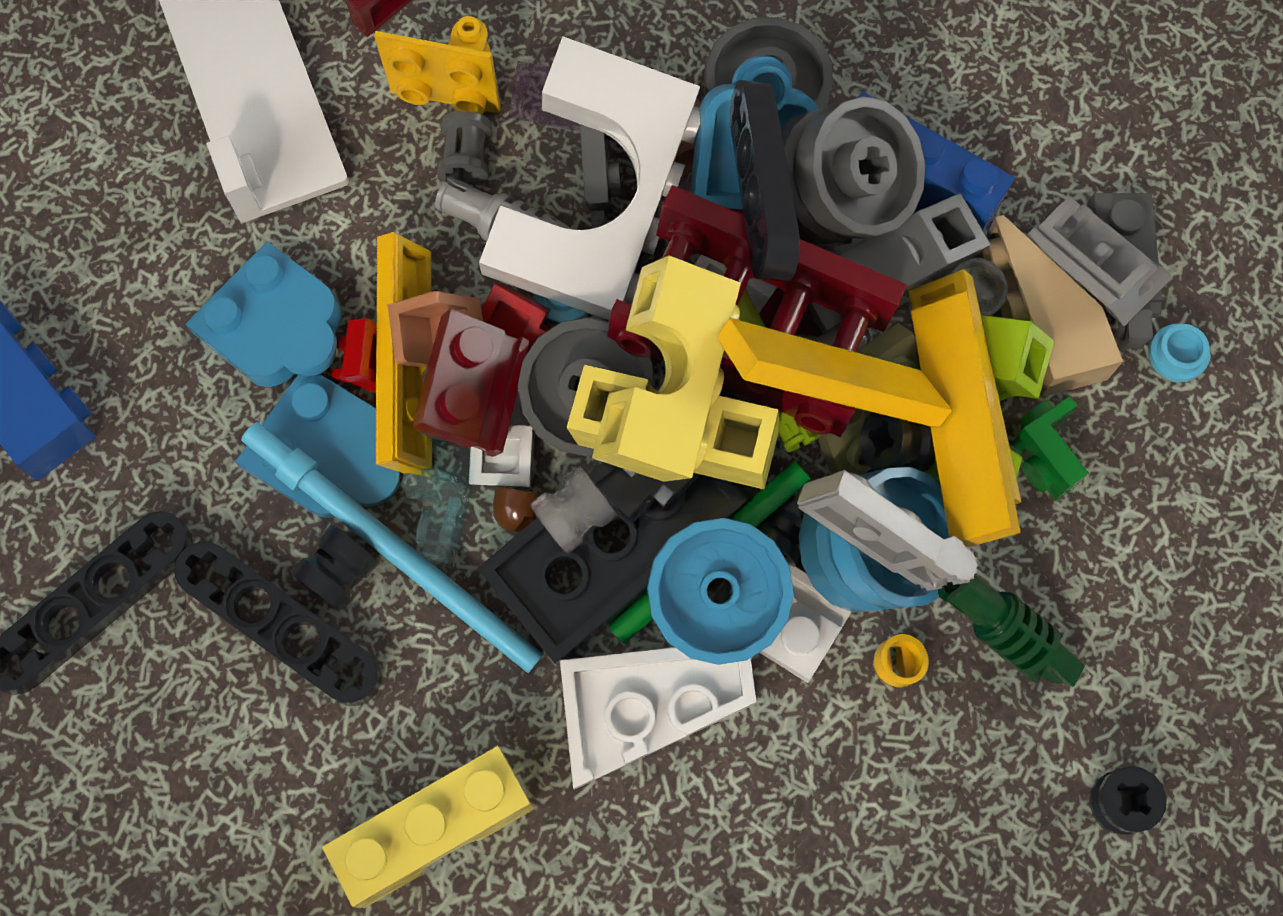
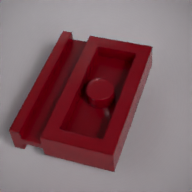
(470, 383)

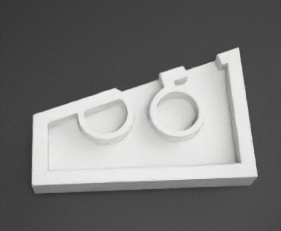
(643, 702)

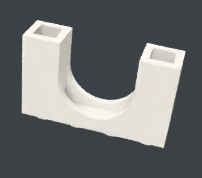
(649, 119)

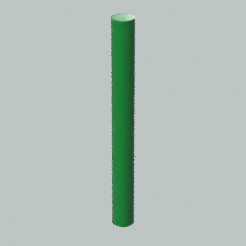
(752, 513)

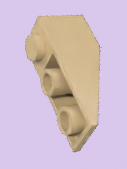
(1055, 303)

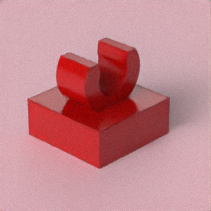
(359, 355)

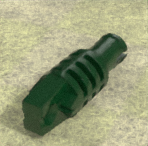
(1014, 631)

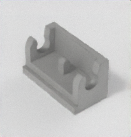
(1099, 260)

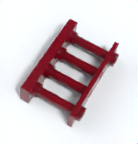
(821, 277)

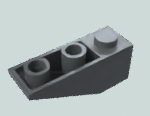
(918, 251)

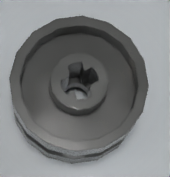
(778, 38)
(853, 170)
(556, 364)

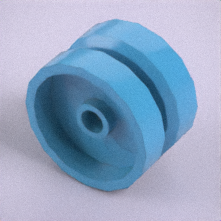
(853, 578)
(758, 590)

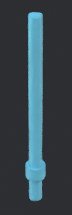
(300, 472)

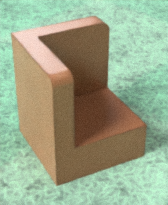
(416, 323)

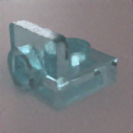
(441, 526)

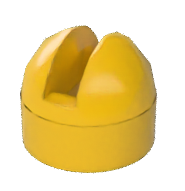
(910, 660)

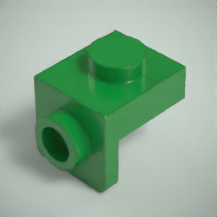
(1046, 457)

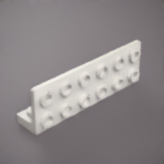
(255, 103)

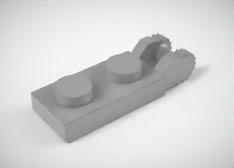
(886, 532)

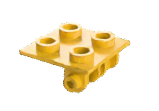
(444, 73)

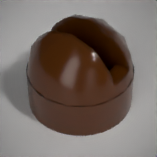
(513, 508)

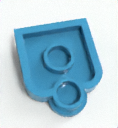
(714, 163)
(271, 320)
(334, 432)

